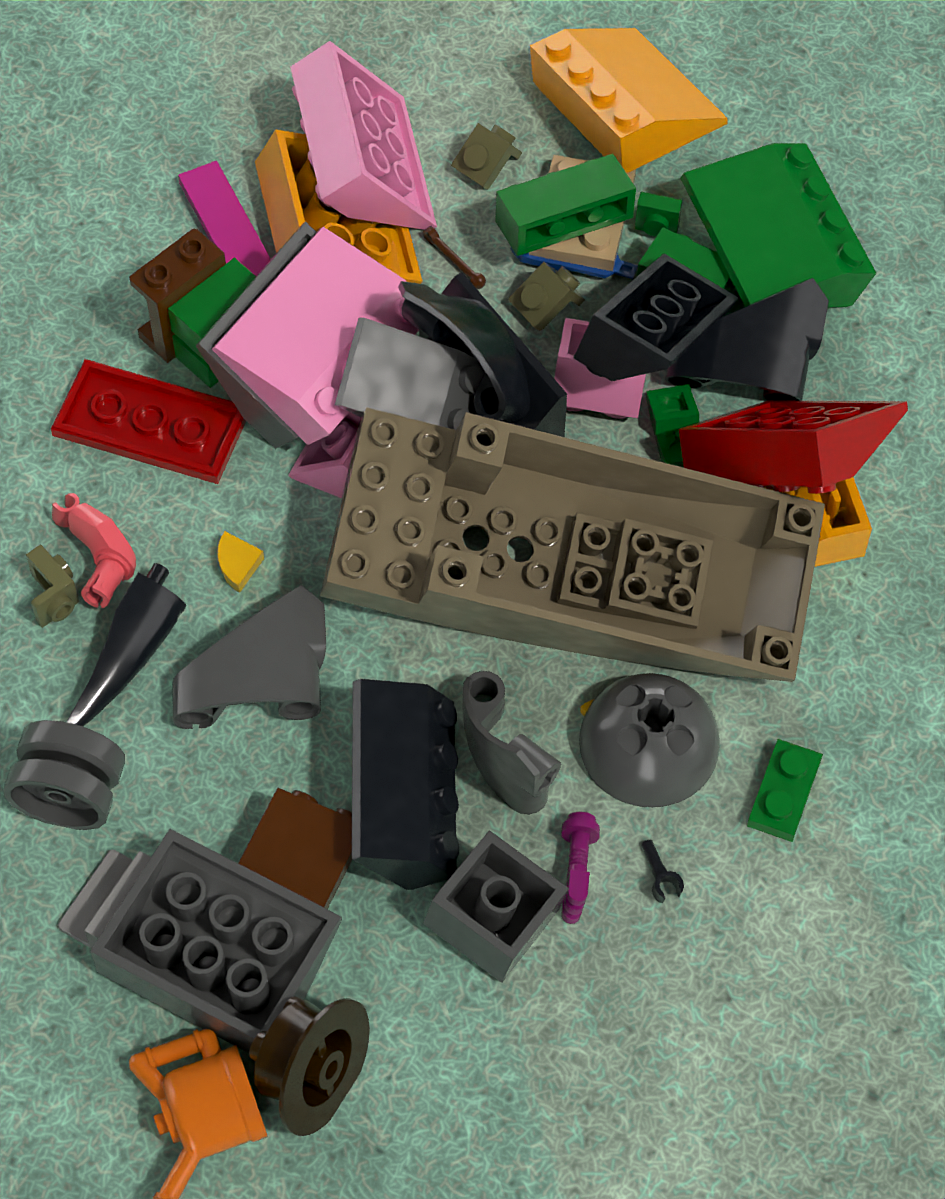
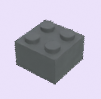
(495, 906)

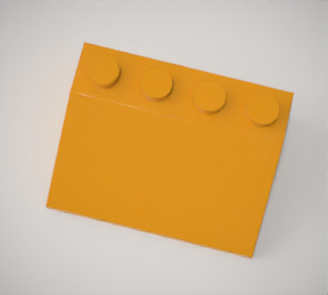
(621, 93)
(291, 200)

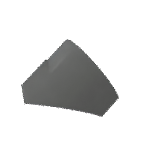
(262, 660)
(516, 770)

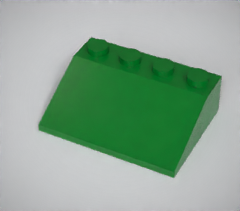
(779, 224)

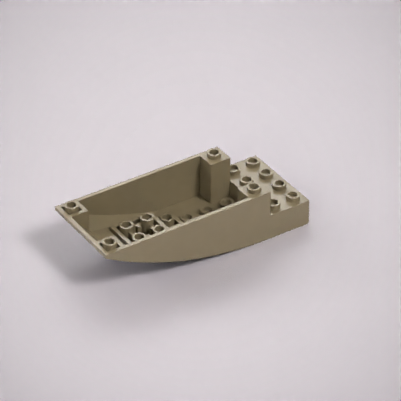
(623, 557)

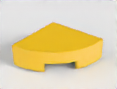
(238, 560)

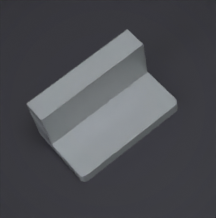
(102, 896)

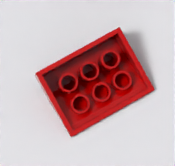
(790, 442)

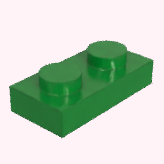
(784, 790)

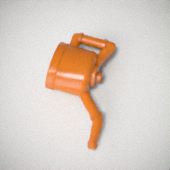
(202, 1103)

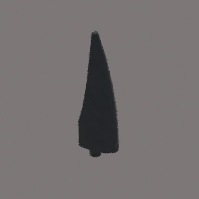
(135, 634)

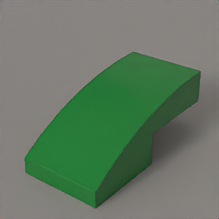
(669, 411)

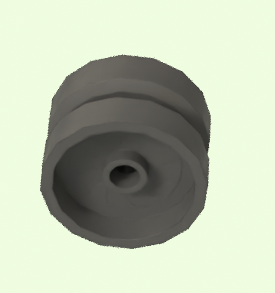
(64, 775)

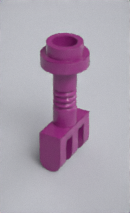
(580, 831)

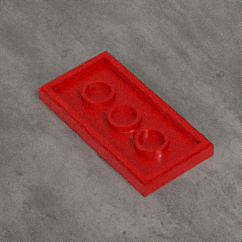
(150, 421)

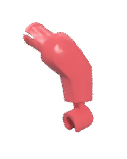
(109, 548)

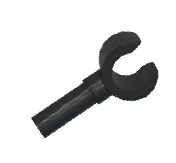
(660, 872)

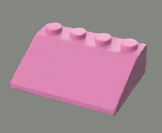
(360, 141)
(302, 327)

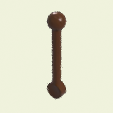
(432, 237)

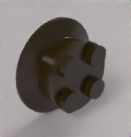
(311, 1060)

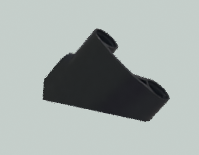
(760, 345)
(504, 387)

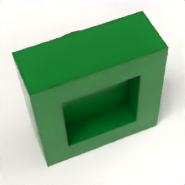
(657, 212)

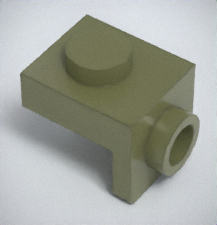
(485, 154)
(546, 295)
(55, 578)

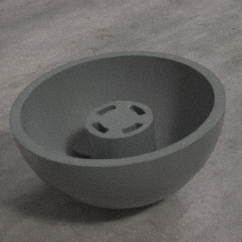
(640, 758)

